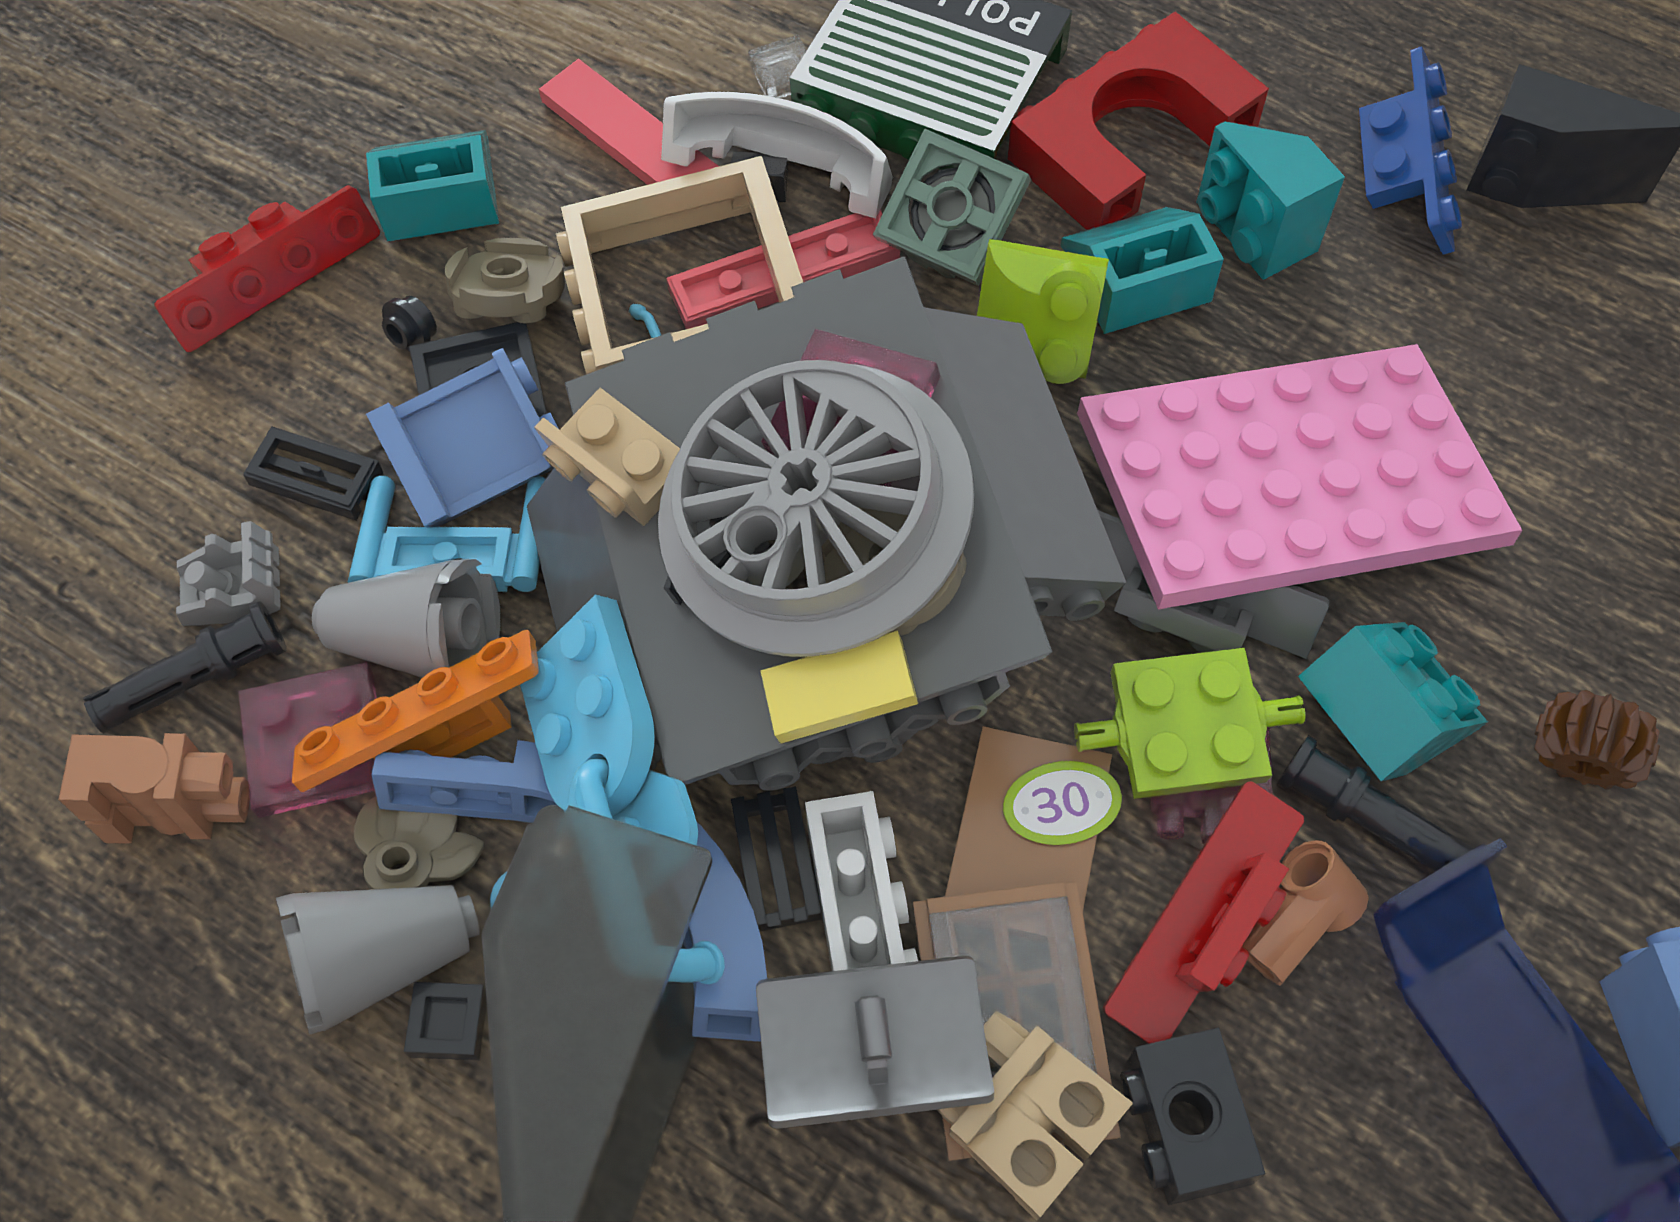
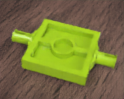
(1189, 723)

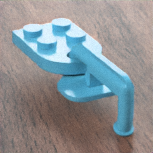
(599, 743)

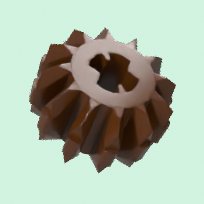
(1597, 739)

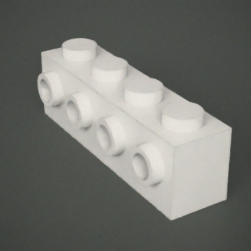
(854, 883)

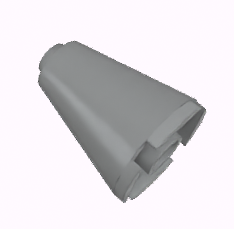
(412, 616)
(370, 944)

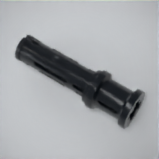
(213, 655)
(1349, 795)

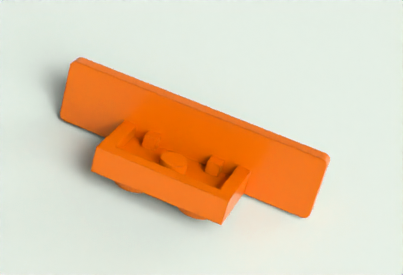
(438, 715)

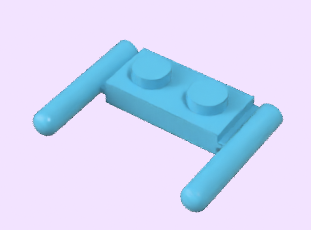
(504, 555)

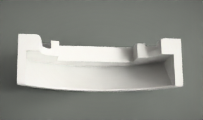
(777, 130)

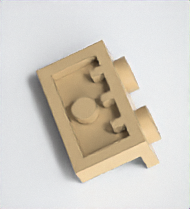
(614, 453)

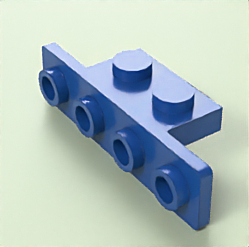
(1407, 151)

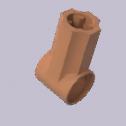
(1318, 899)

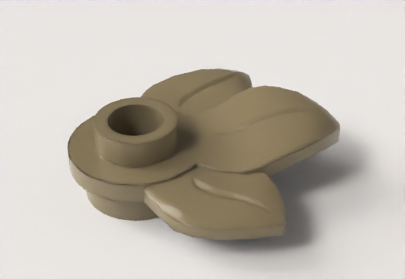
(417, 839)

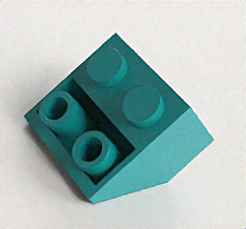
(433, 185)
(1268, 194)
(1154, 265)
(1393, 697)

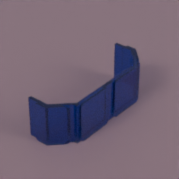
(1523, 1051)

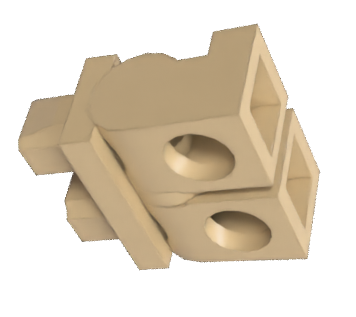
(1034, 1094)

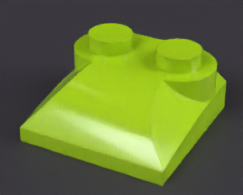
(1053, 298)

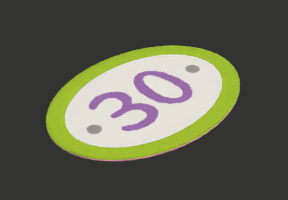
(1062, 803)

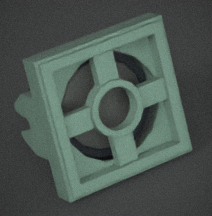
(952, 208)

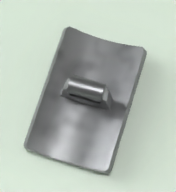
(873, 1042)

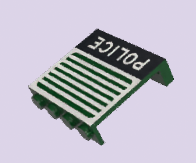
(930, 67)

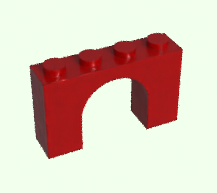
(1162, 69)

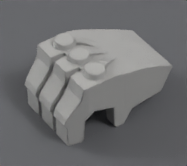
(229, 577)

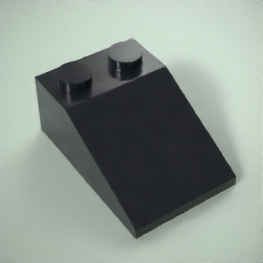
(1573, 145)

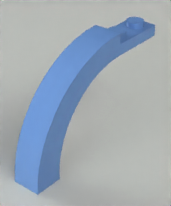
(518, 792)

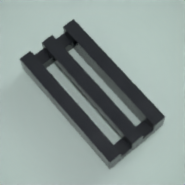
(343, 505)
(766, 806)

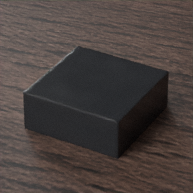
(446, 1021)

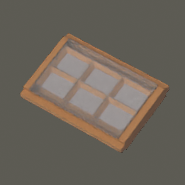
(1028, 966)

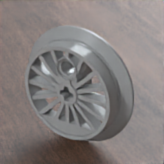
(803, 500)

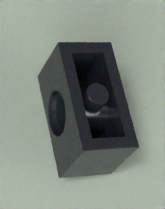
(1199, 1073)

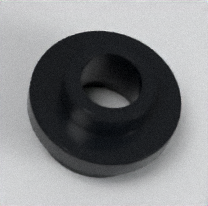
(407, 322)

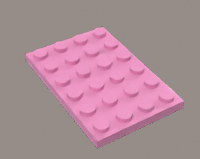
(1293, 475)

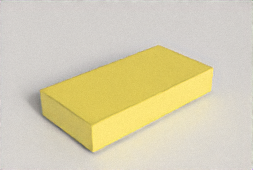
(838, 688)

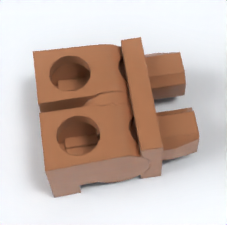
(141, 783)

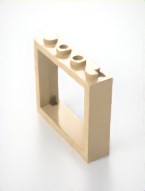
(659, 211)

